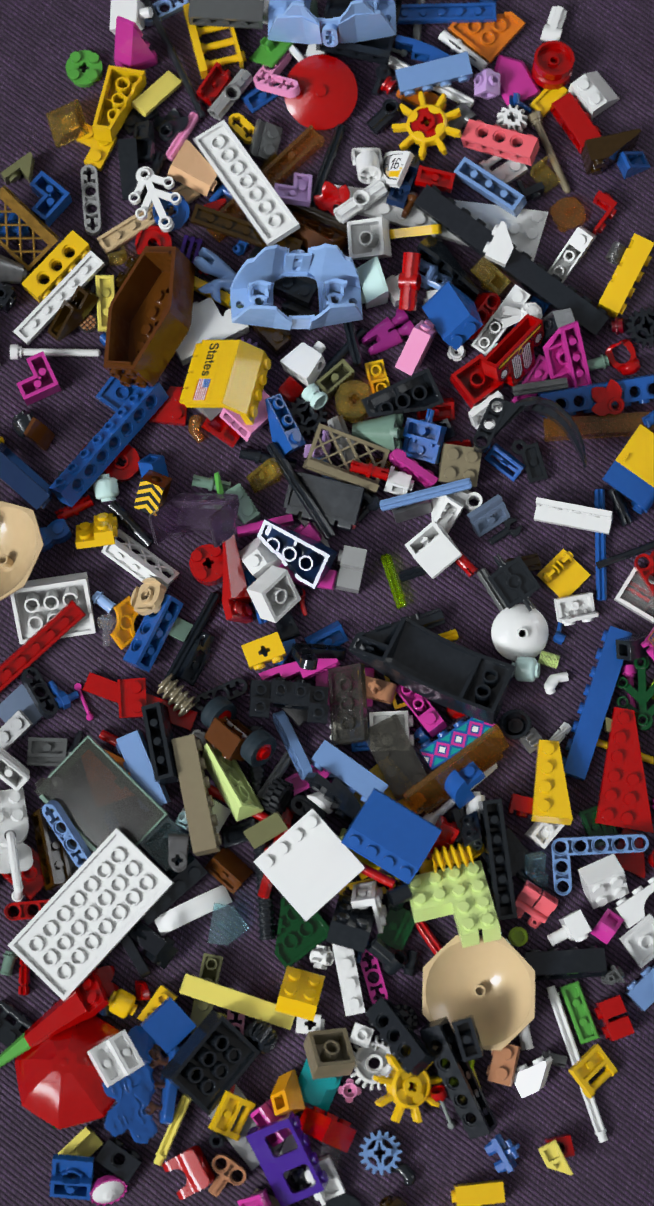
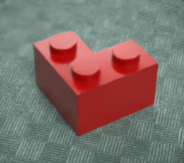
(327, 1128)

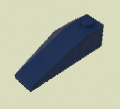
(301, 554)

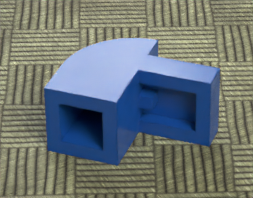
(459, 784)

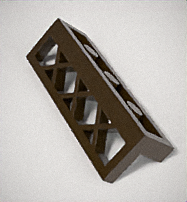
(51, 852)

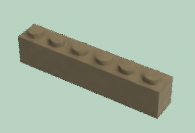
(195, 795)

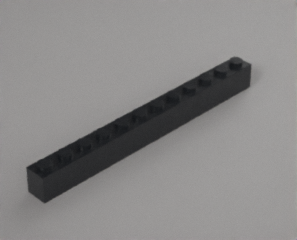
(519, 265)

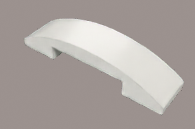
(191, 910)

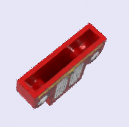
(515, 352)

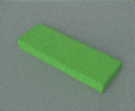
(579, 1012)

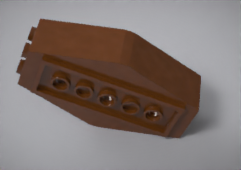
(149, 316)

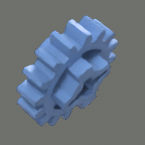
(380, 1143)

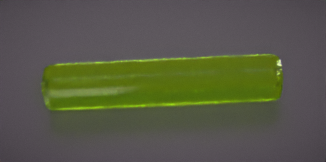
(393, 581)

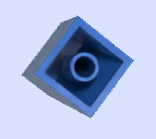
(453, 315)

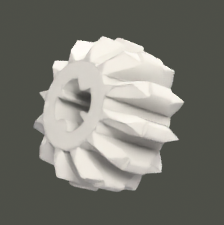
(517, 116)

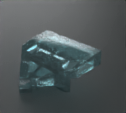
(225, 924)

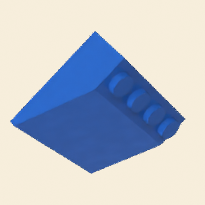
(391, 836)

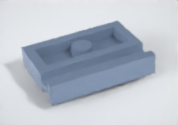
(488, 515)

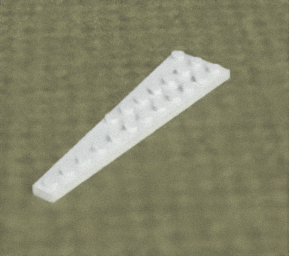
(523, 230)

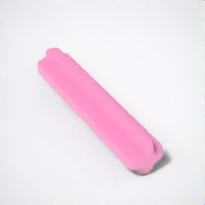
(181, 137)

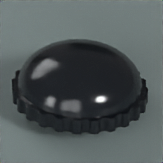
(515, 724)

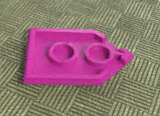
(515, 79)

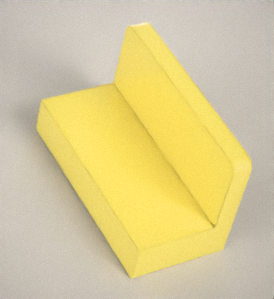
(83, 1144)

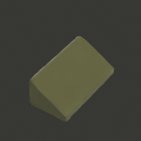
(265, 830)

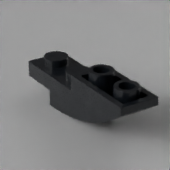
(344, 802)

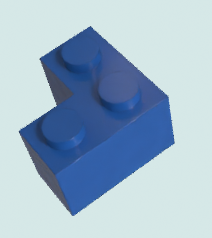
(52, 196)

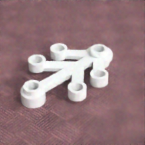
(153, 196)

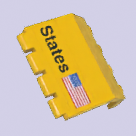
(226, 376)

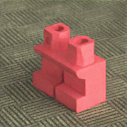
(539, 911)

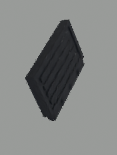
(333, 498)

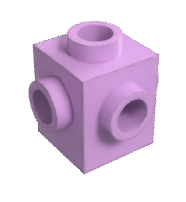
(487, 84)

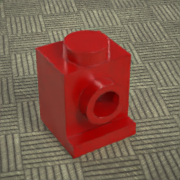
(521, 805)

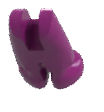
(386, 334)

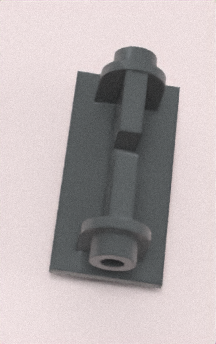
(613, 975)

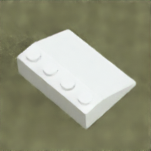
(45, 597)

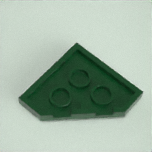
(296, 935)

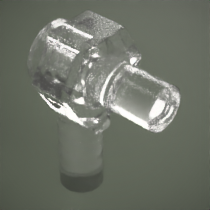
(106, 622)

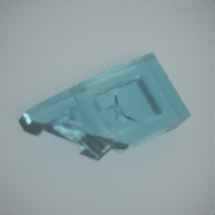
(535, 868)

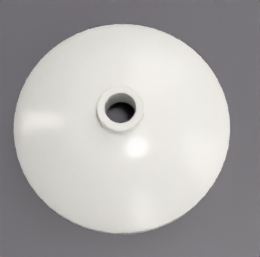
(506, 632)

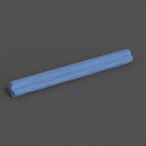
(425, 494)

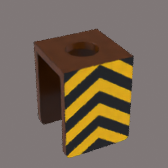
(152, 492)

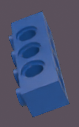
(152, 634)

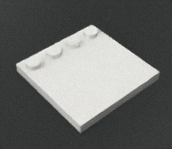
(309, 864)

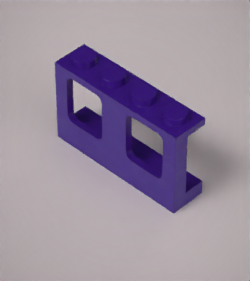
(275, 1166)

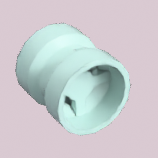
(314, 396)

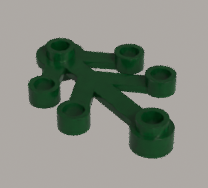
(641, 697)

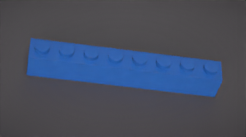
(595, 706)

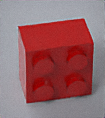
(472, 382)

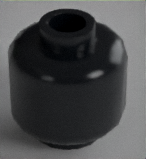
(21, 422)

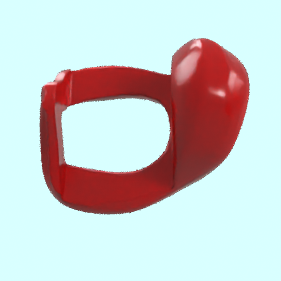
(629, 367)

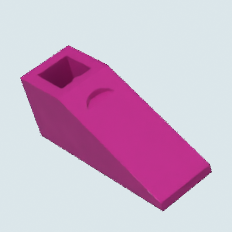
(422, 710)

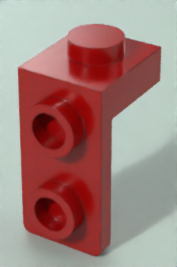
(605, 202)

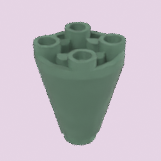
(382, 431)

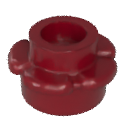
(618, 325)

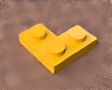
(99, 149)

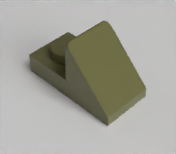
(23, 166)

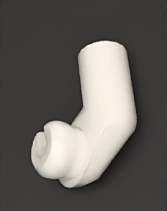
(553, 681)

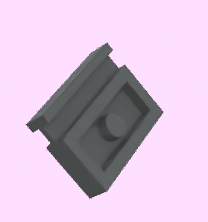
(265, 140)
(46, 751)

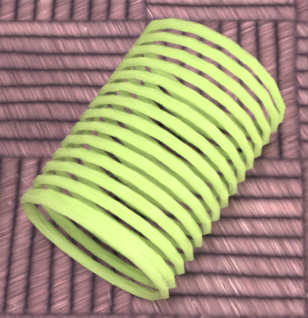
(551, 655)

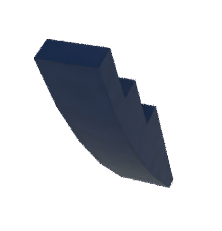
(398, 196)

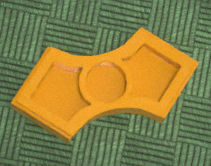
(124, 629)

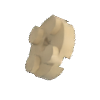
(154, 591)

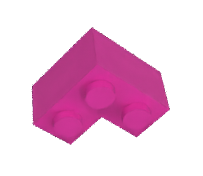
(42, 383)

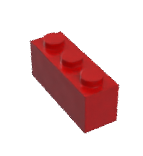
(574, 120)

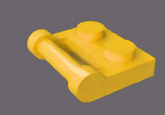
(588, 1066)
(227, 1113)

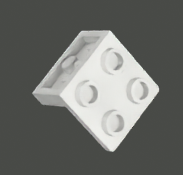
(368, 895)

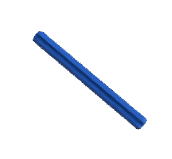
(600, 550)

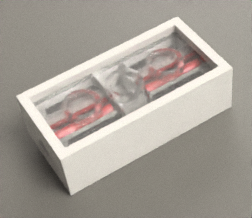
(637, 596)

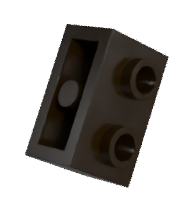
(276, 339)

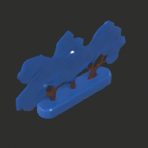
(136, 1091)

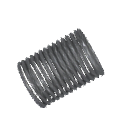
(615, 253)

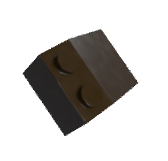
(604, 151)

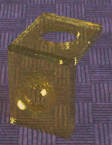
(543, 173)
(118, 257)

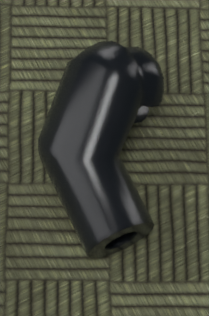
(406, 1172)

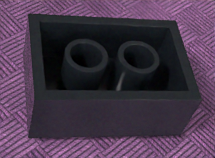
(350, 926)

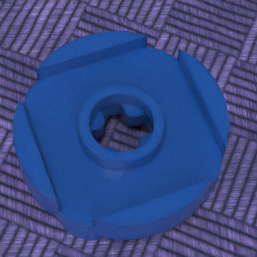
(182, 212)

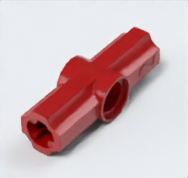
(409, 281)

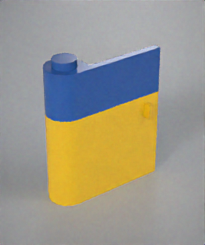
(634, 470)

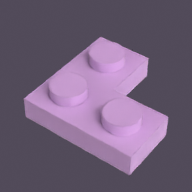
(298, 193)

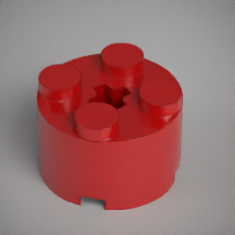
(198, 563)

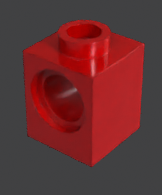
(565, 1139)

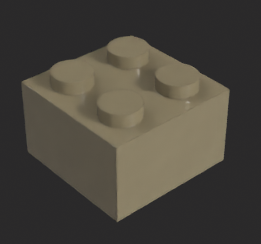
(458, 463)
(329, 1053)

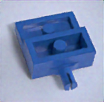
(423, 438)

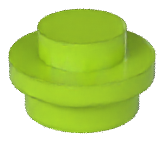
(518, 936)

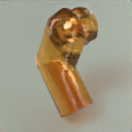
(193, 428)

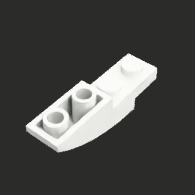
(493, 329)

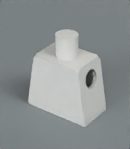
(130, 9)
(305, 362)

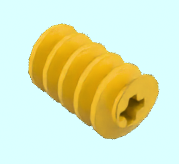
(451, 857)

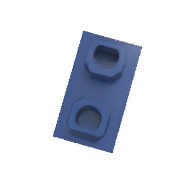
(506, 1152)

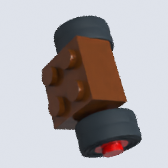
(233, 737)

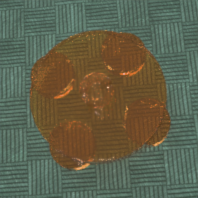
(568, 213)

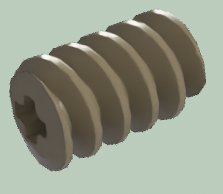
(176, 695)

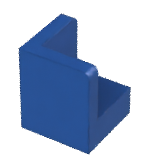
(154, 463)

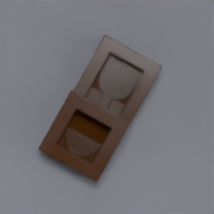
(39, 433)

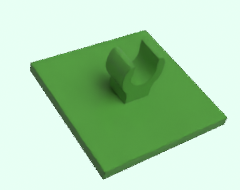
(270, 52)

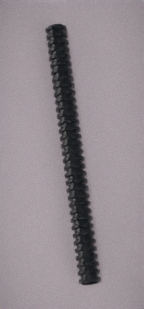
(265, 905)

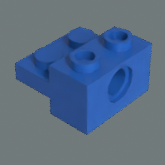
(71, 1176)

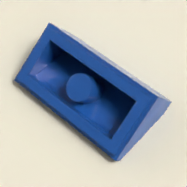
(255, 98)
(329, 635)

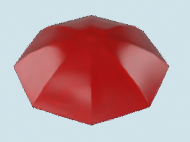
(61, 1080)

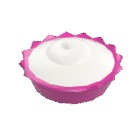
(107, 1190)

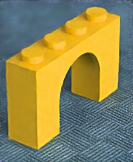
(478, 1193)

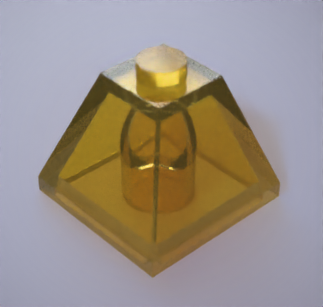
(67, 123)

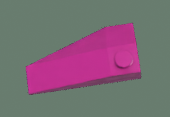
(130, 47)

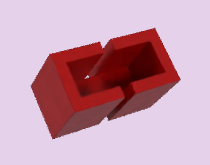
(618, 1027)

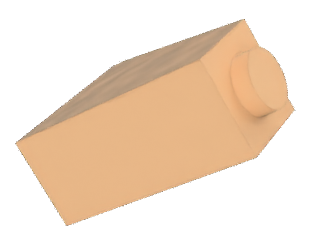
(193, 170)

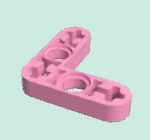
(266, 79)

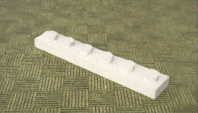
(48, 308)

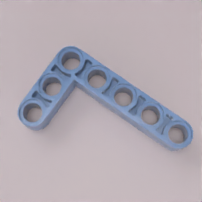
(589, 850)

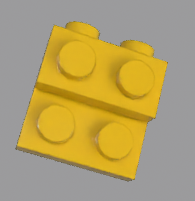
(97, 534)

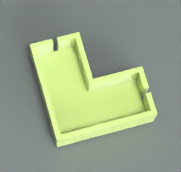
(459, 893)

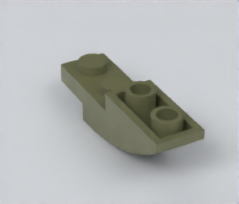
(210, 971)

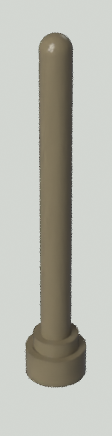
(535, 120)

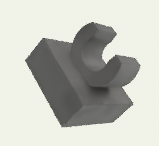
(531, 741)

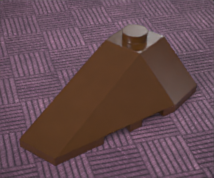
(315, 234)

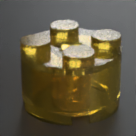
(343, 400)

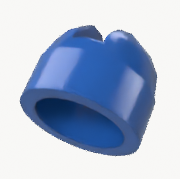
(422, 734)

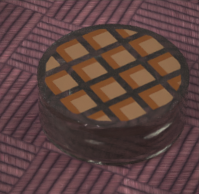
(89, 324)

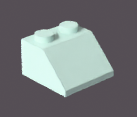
(372, 283)

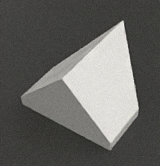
(445, 511)

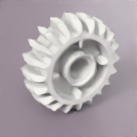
(363, 1070)

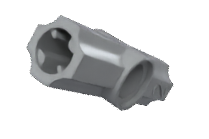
(237, 87)
(339, 424)

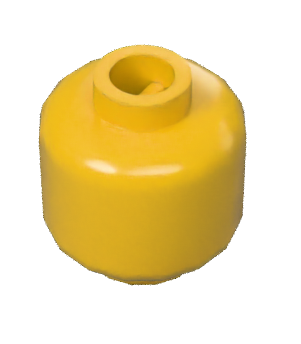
(122, 1003)

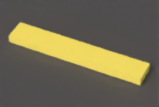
(234, 1001)

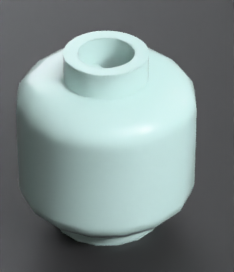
(106, 488)
(526, 669)

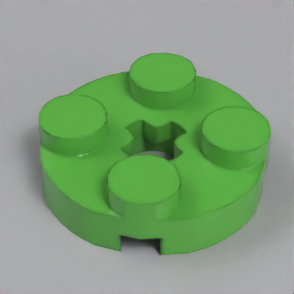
(81, 58)

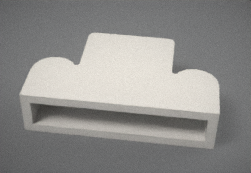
(208, 325)

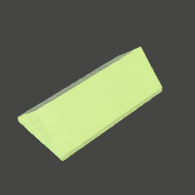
(231, 784)

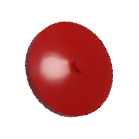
(326, 92)

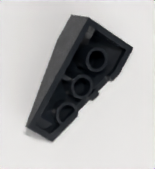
(435, 252)
(408, 395)

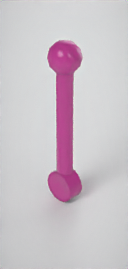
(78, 687)

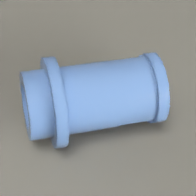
(103, 601)

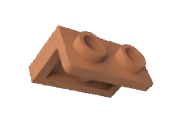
(503, 1065)

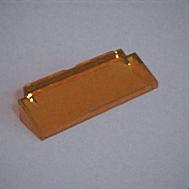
(430, 791)

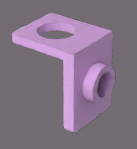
(318, 452)

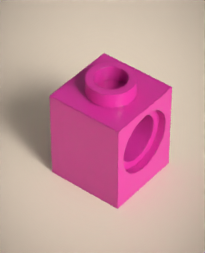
(607, 926)

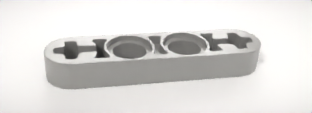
(91, 200)

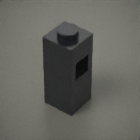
(630, 647)

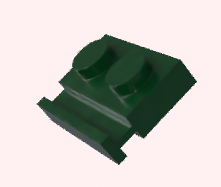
(592, 829)
(397, 928)

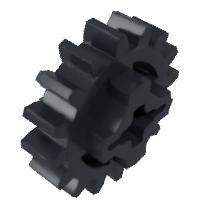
(645, 318)
(313, 419)

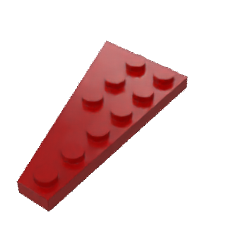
(623, 788)

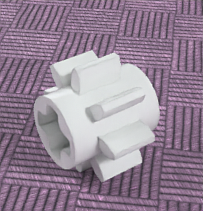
(321, 957)

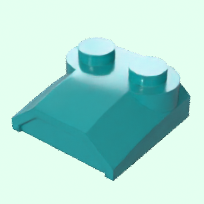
(317, 1091)

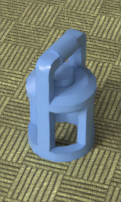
(432, 276)

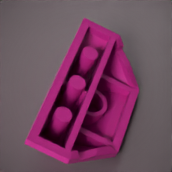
(567, 356)

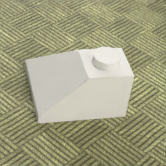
(258, 558)

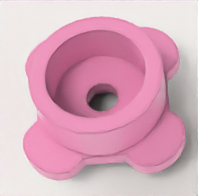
(344, 1090)

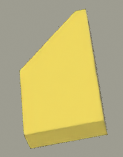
(554, 1157)

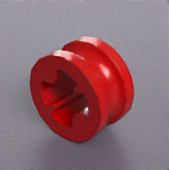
(389, 85)

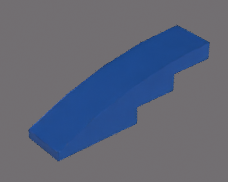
(420, 50)

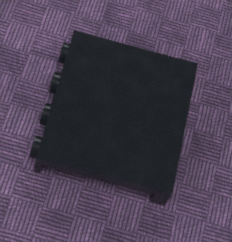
(371, 50)

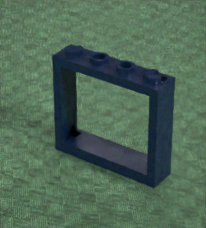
(23, 479)

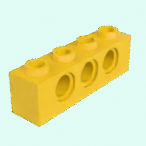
(70, 243)

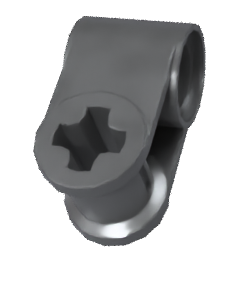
(178, 848)

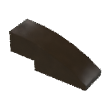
(72, 313)

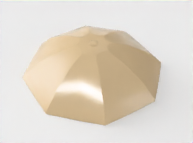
(19, 546)
(481, 982)

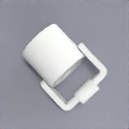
(367, 163)

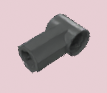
(462, 121)

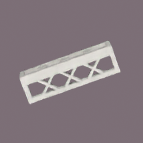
(573, 515)
(137, 563)

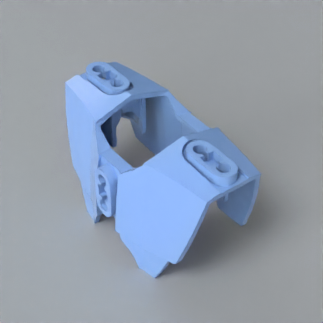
(361, 21)
(335, 279)

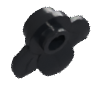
(170, 124)

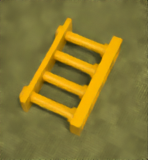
(201, 48)

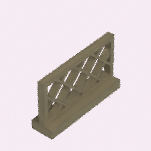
(336, 472)

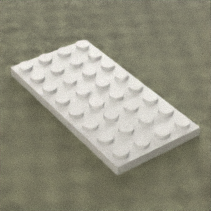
(90, 914)

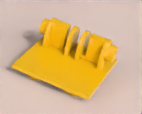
(563, 574)

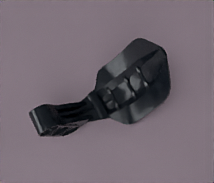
(537, 404)

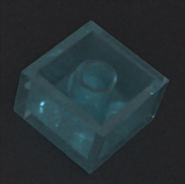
(157, 842)

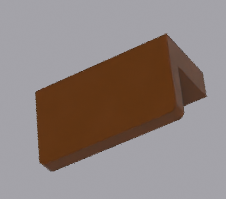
(228, 869)

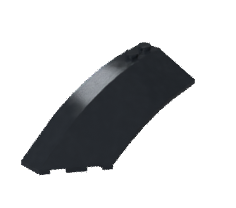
(436, 668)

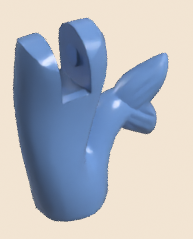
(215, 266)

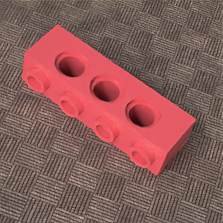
(524, 154)

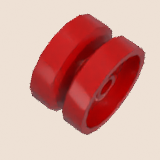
(553, 65)

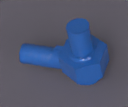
(62, 699)

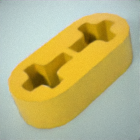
(240, 131)

